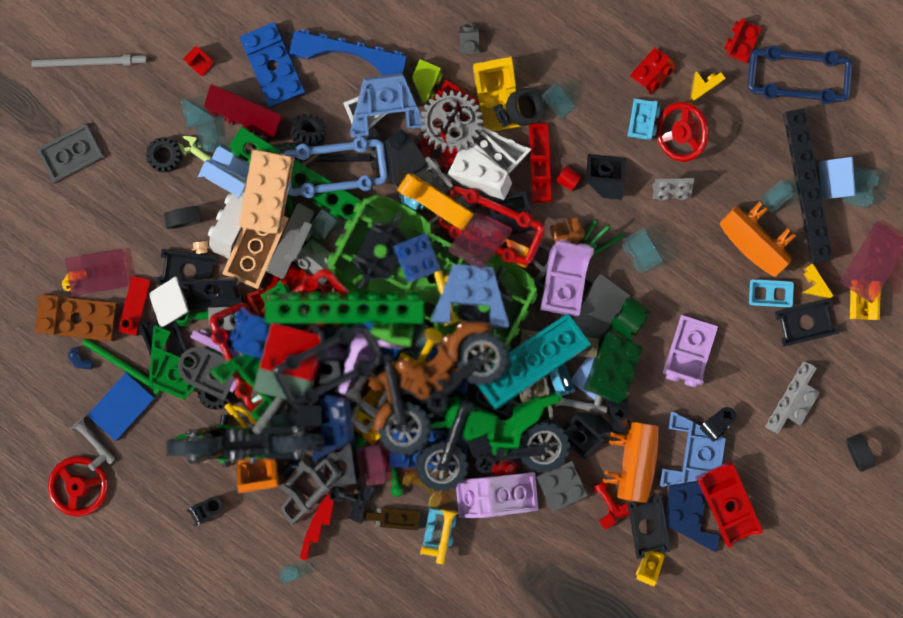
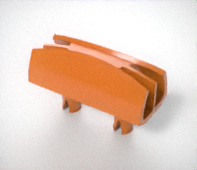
(755, 241)
(638, 462)

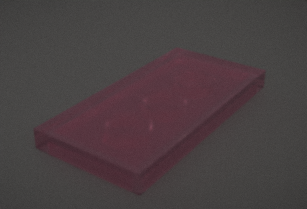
(873, 262)

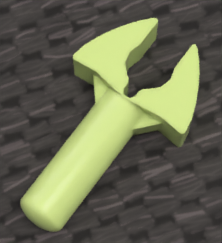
(194, 149)

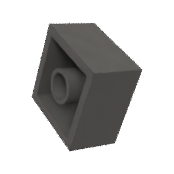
(561, 486)

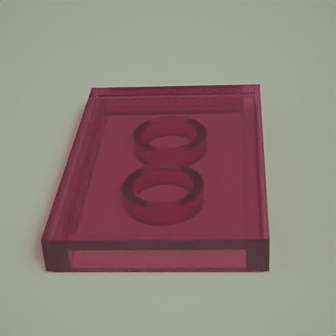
(480, 240)
(96, 272)

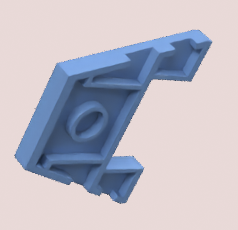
(384, 96)
(471, 287)
(700, 452)

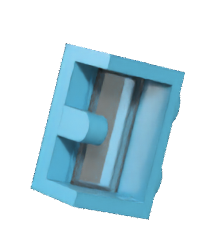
(434, 529)

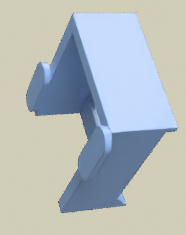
(226, 170)

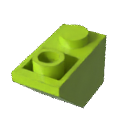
(425, 78)

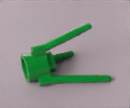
(591, 243)

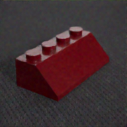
(242, 112)

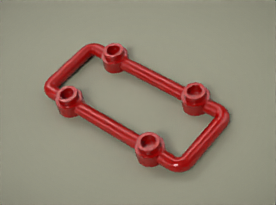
(524, 219)
(310, 283)
(219, 337)

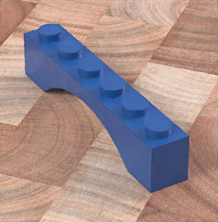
(309, 46)

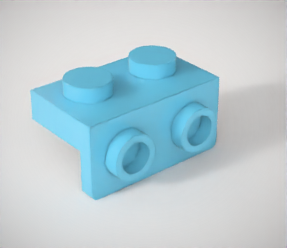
(642, 119)

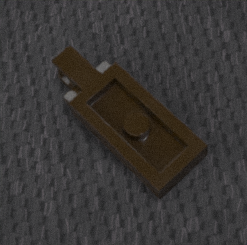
(395, 518)

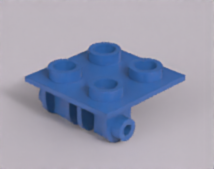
(416, 257)

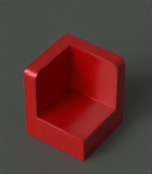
(198, 61)

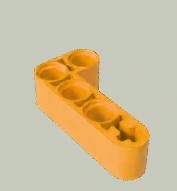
(435, 200)

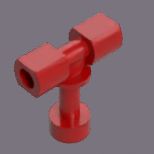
(615, 510)

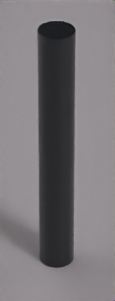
(344, 158)

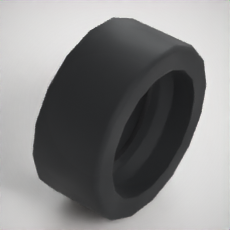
(537, 106)
(182, 217)
(860, 452)

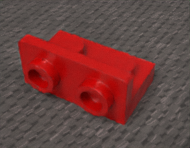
(742, 41)

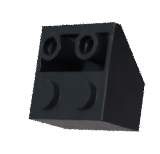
(516, 202)

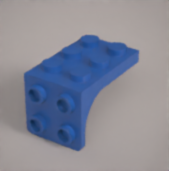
(250, 333)

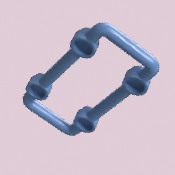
(364, 183)

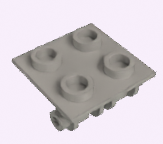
(672, 188)

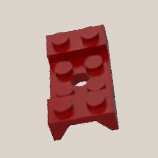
(724, 485)

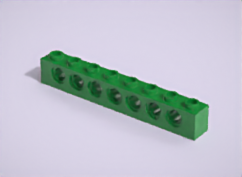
(245, 137)
(335, 314)

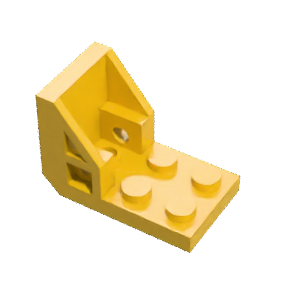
(494, 85)

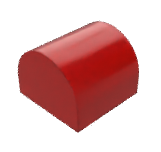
(568, 178)

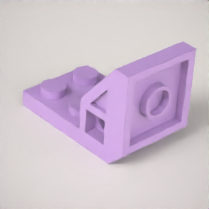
(497, 495)

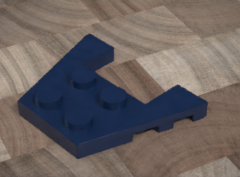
(335, 423)
(685, 513)

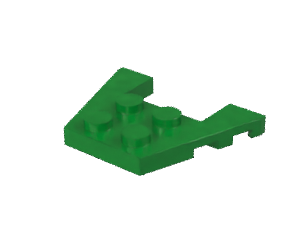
(164, 367)
(248, 368)

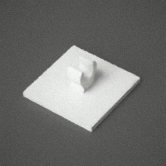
(168, 302)

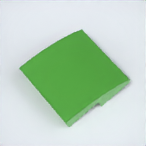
(394, 333)

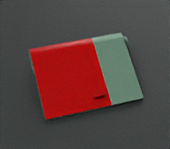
(280, 343)

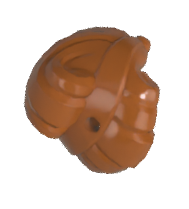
(568, 230)

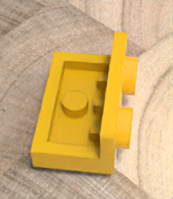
(863, 309)

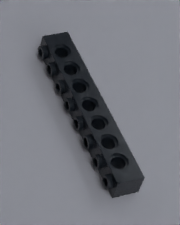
(807, 186)
(351, 474)

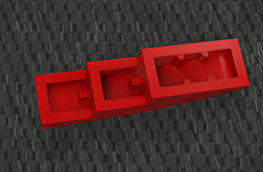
(540, 163)
(322, 516)

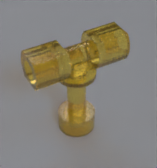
(435, 497)

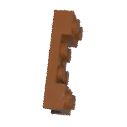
(56, 313)

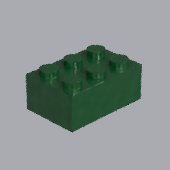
(613, 368)

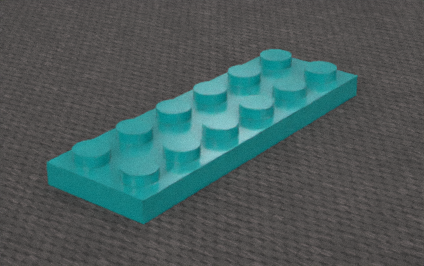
(536, 360)

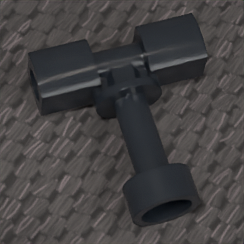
(357, 501)

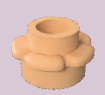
(200, 247)

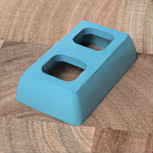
(770, 286)
(561, 380)

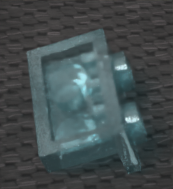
(864, 183)

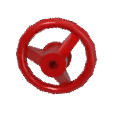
(683, 131)
(77, 487)

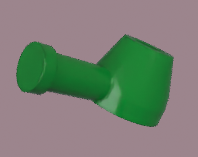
(192, 316)

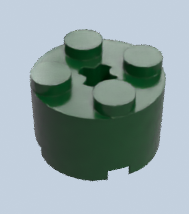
(631, 318)

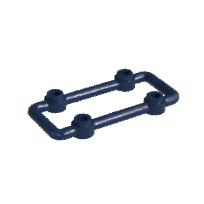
(829, 59)

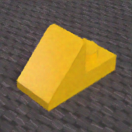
(699, 87)
(819, 287)
(650, 567)

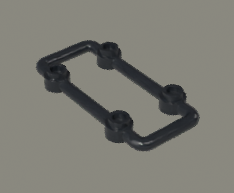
(344, 336)

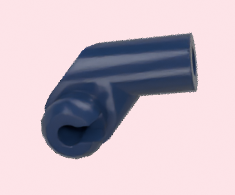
(77, 361)
(290, 467)

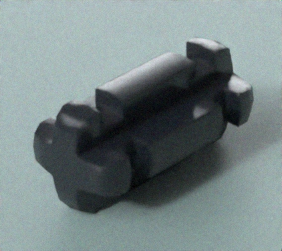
(502, 115)

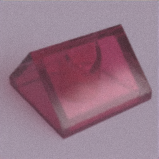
(375, 464)

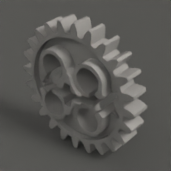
(436, 114)

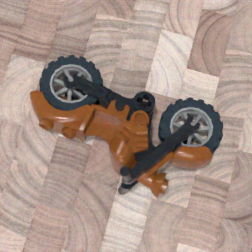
(457, 361)

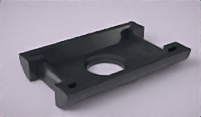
(176, 260)
(202, 299)
(821, 326)
(178, 343)
(334, 352)
(658, 536)

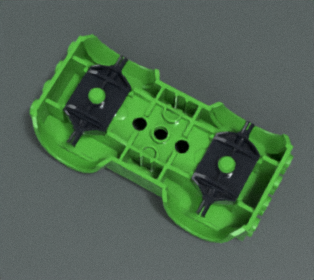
(369, 264)

